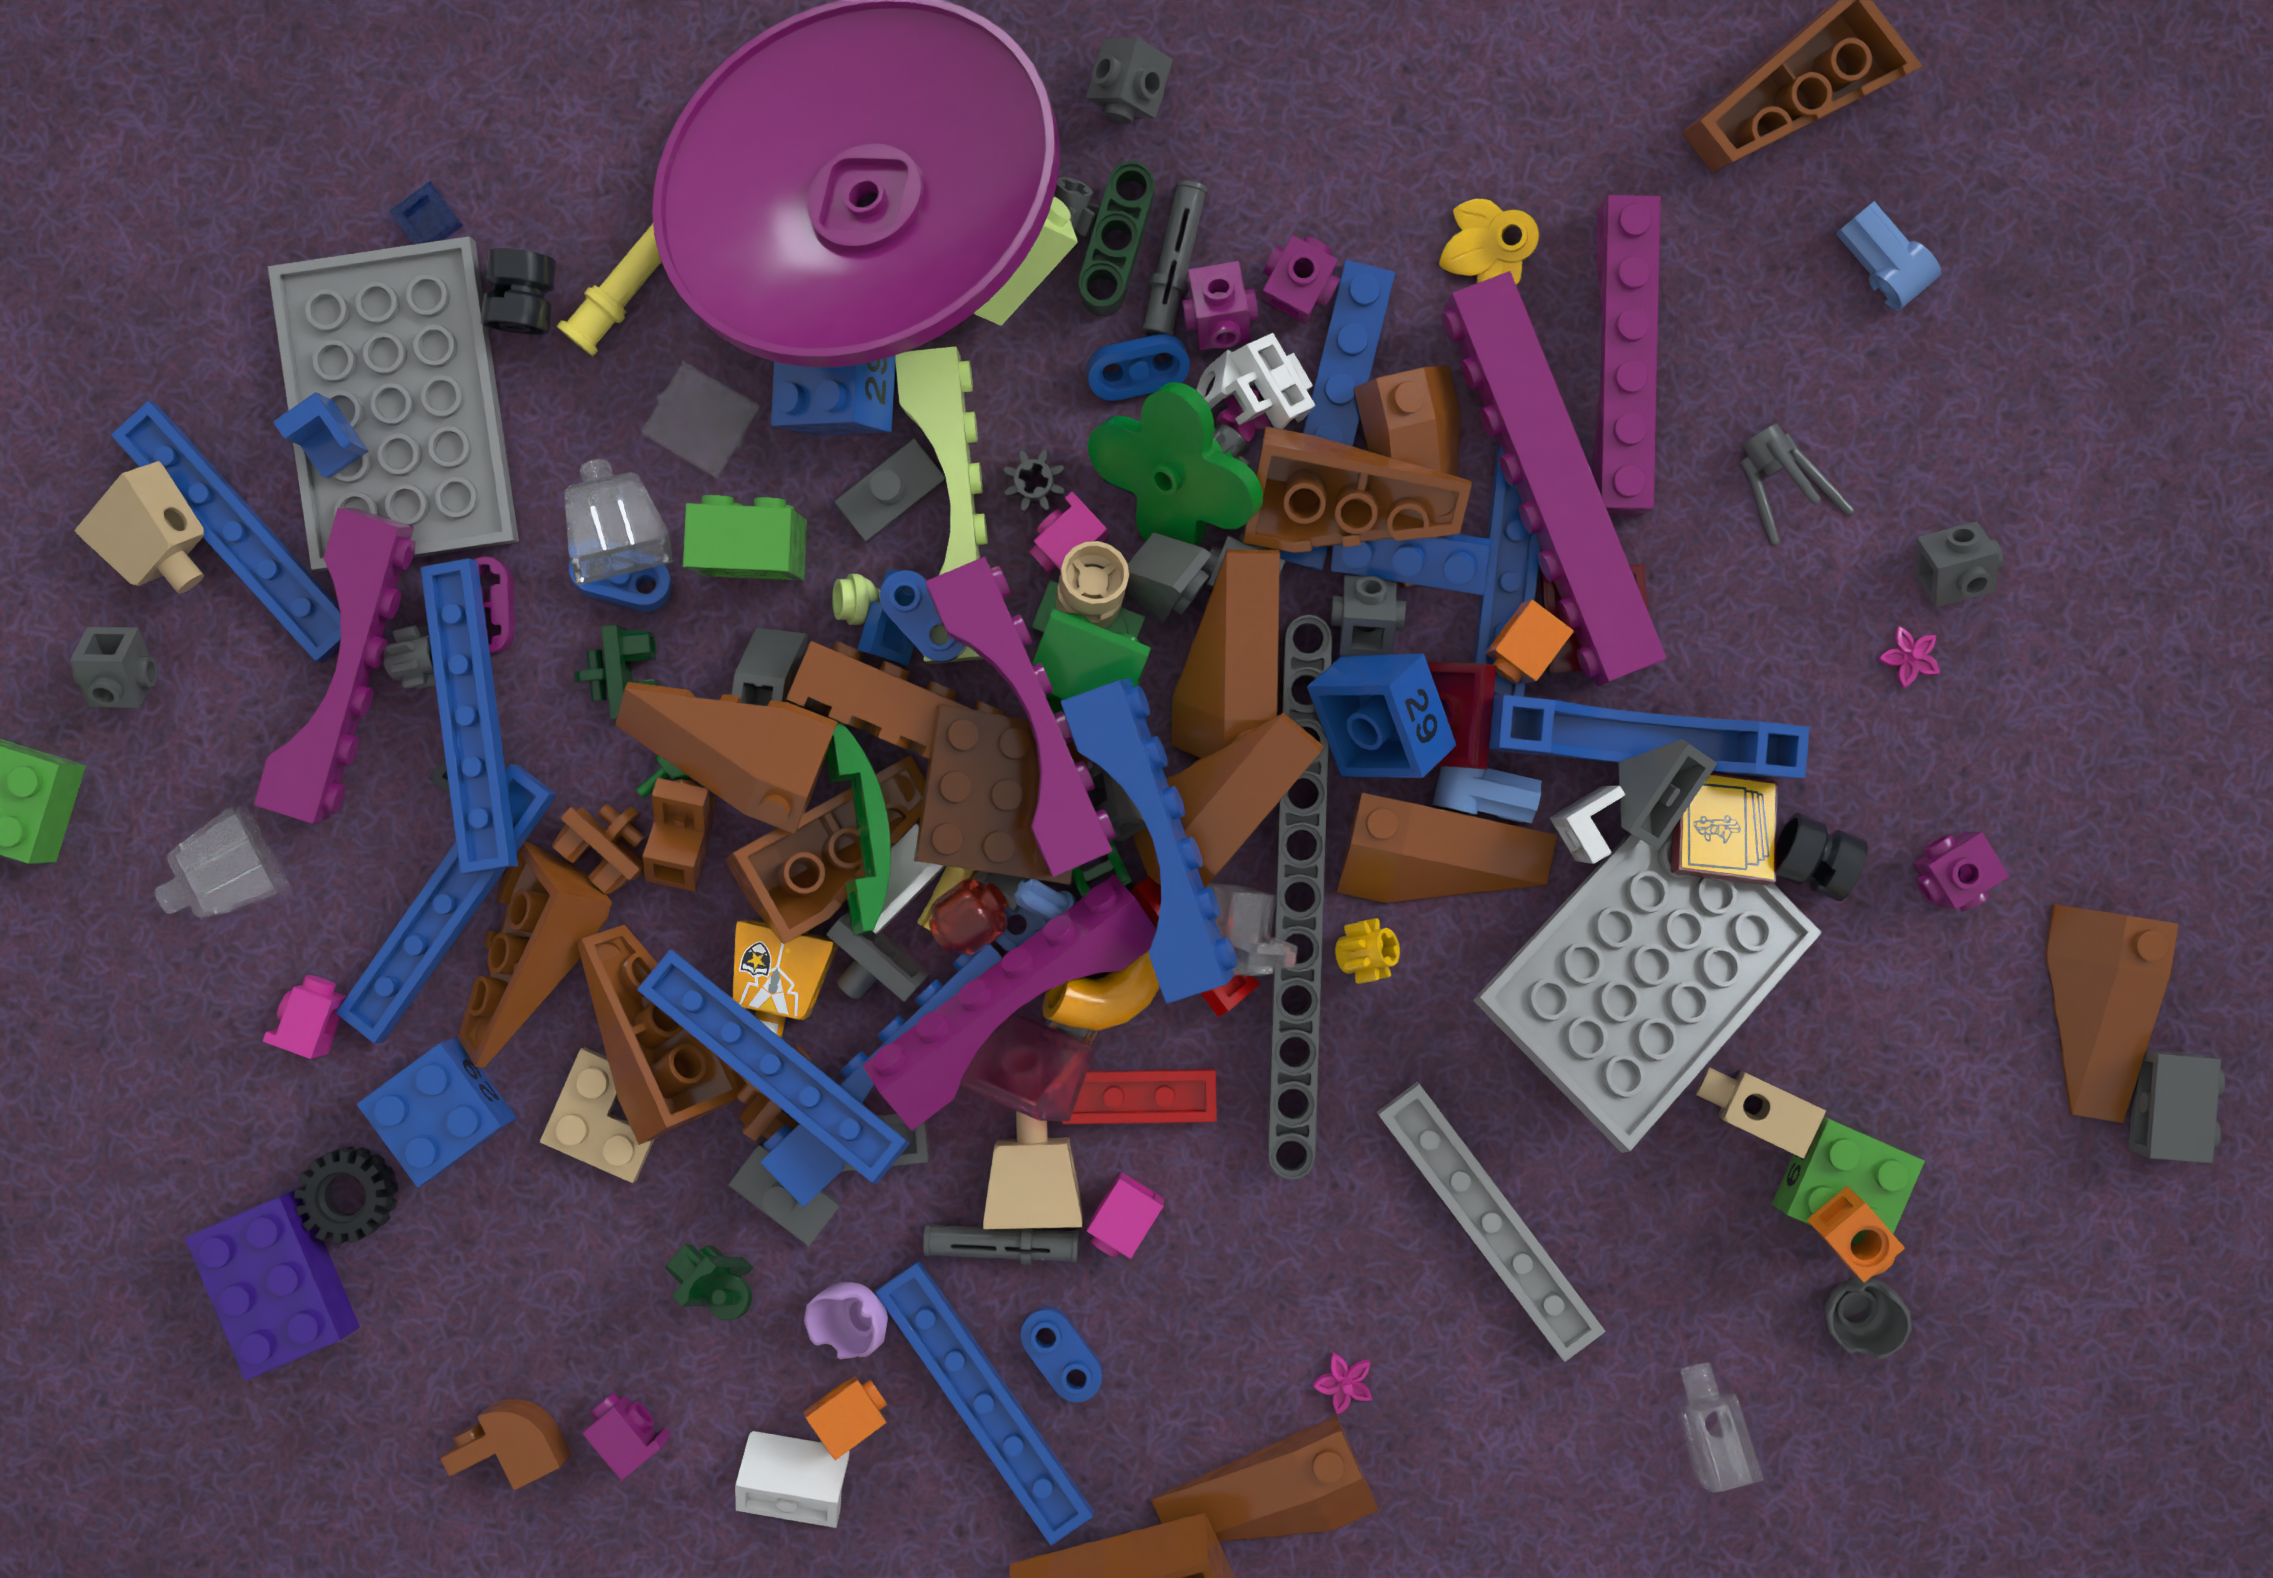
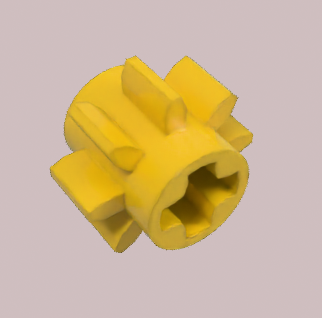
(1367, 951)

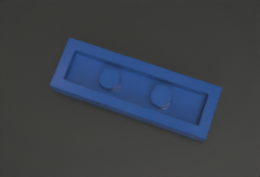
(1437, 562)

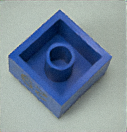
(834, 398)
(1382, 715)
(436, 1111)

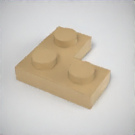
(584, 1121)

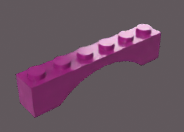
(1629, 334)
(365, 565)
(975, 615)
(928, 1061)

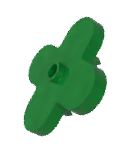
(1175, 467)

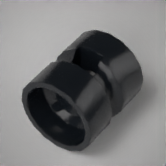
(518, 291)
(1825, 860)

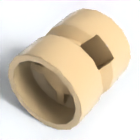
(1093, 582)

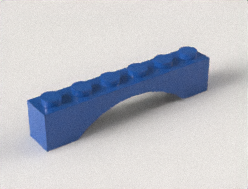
(1615, 735)
(1187, 943)
(805, 1162)

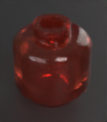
(968, 916)

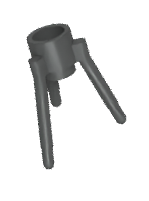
(1776, 451)

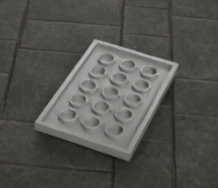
(415, 376)
(1642, 982)

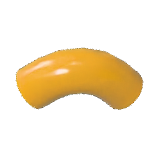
(1103, 1001)

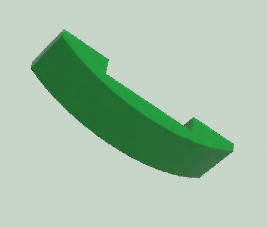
(864, 895)

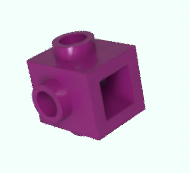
(1298, 295)
(1219, 306)
(1958, 871)

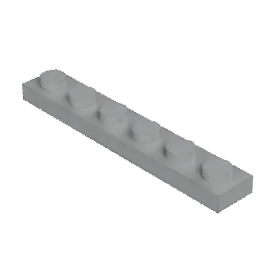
(1491, 1221)

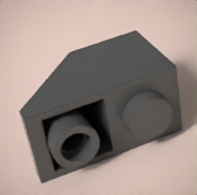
(1166, 575)
(769, 666)

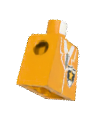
(777, 976)

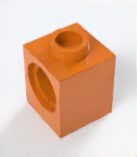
(1528, 643)
(1845, 1217)
(847, 1415)

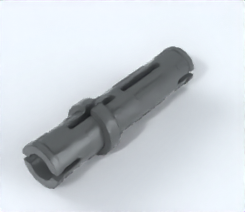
(1188, 202)
(1018, 1243)

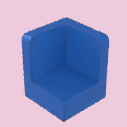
(322, 434)

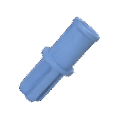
(1042, 899)

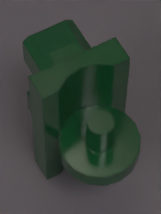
(620, 649)
(711, 1281)

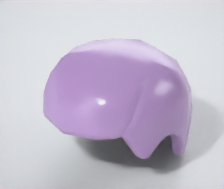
(847, 1319)

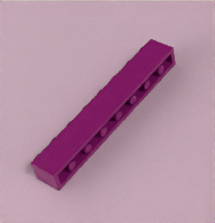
(1552, 479)

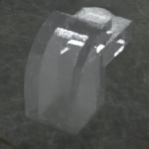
(1248, 922)

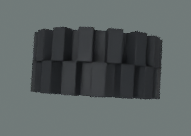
(317, 1200)

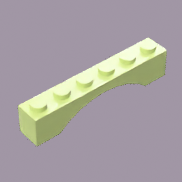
(933, 397)

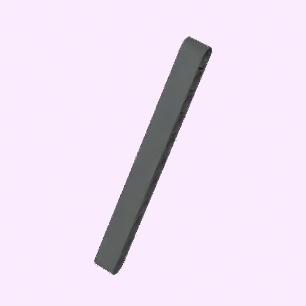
(1309, 921)

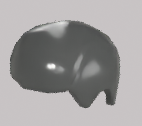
(1879, 1330)

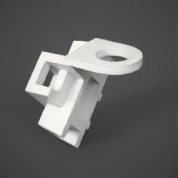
(1275, 375)

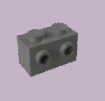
(2176, 1106)

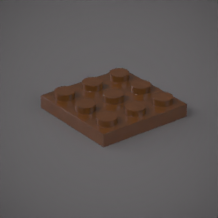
(983, 796)

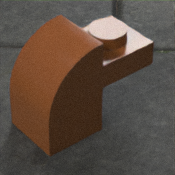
(679, 834)
(519, 1435)

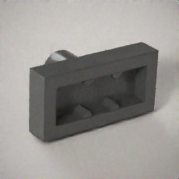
(890, 490)
(875, 959)
(768, 1195)

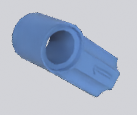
(1895, 264)
(1488, 792)

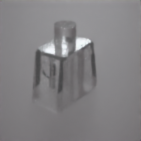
(612, 525)
(223, 868)
(1724, 1454)

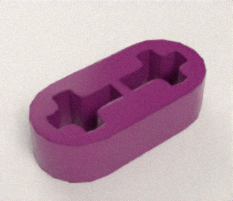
(500, 603)

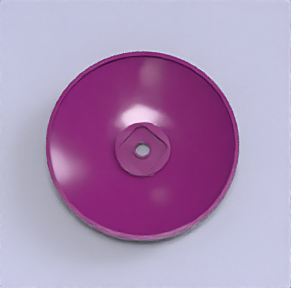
(812, 119)

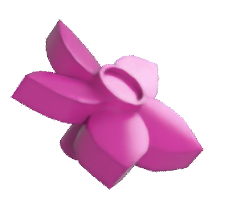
(1247, 429)
(1911, 657)
(1344, 1382)

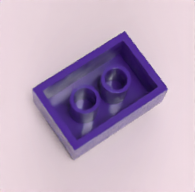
(272, 1285)

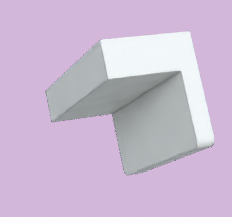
(1578, 828)
(905, 879)
(790, 1479)

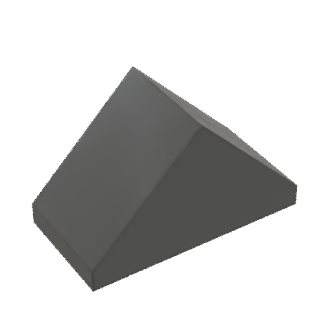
(1660, 789)

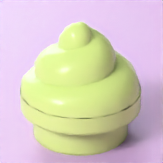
(853, 598)

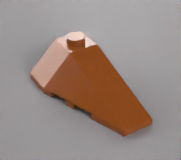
(744, 753)
(1427, 852)
(2107, 997)

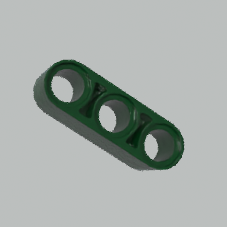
(1113, 215)

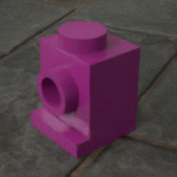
(624, 1434)

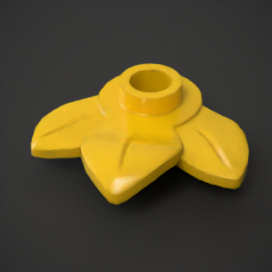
(1480, 244)

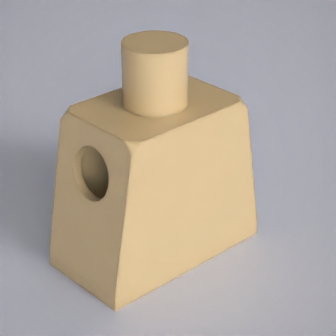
(145, 529)
(1782, 1119)
(1032, 1181)

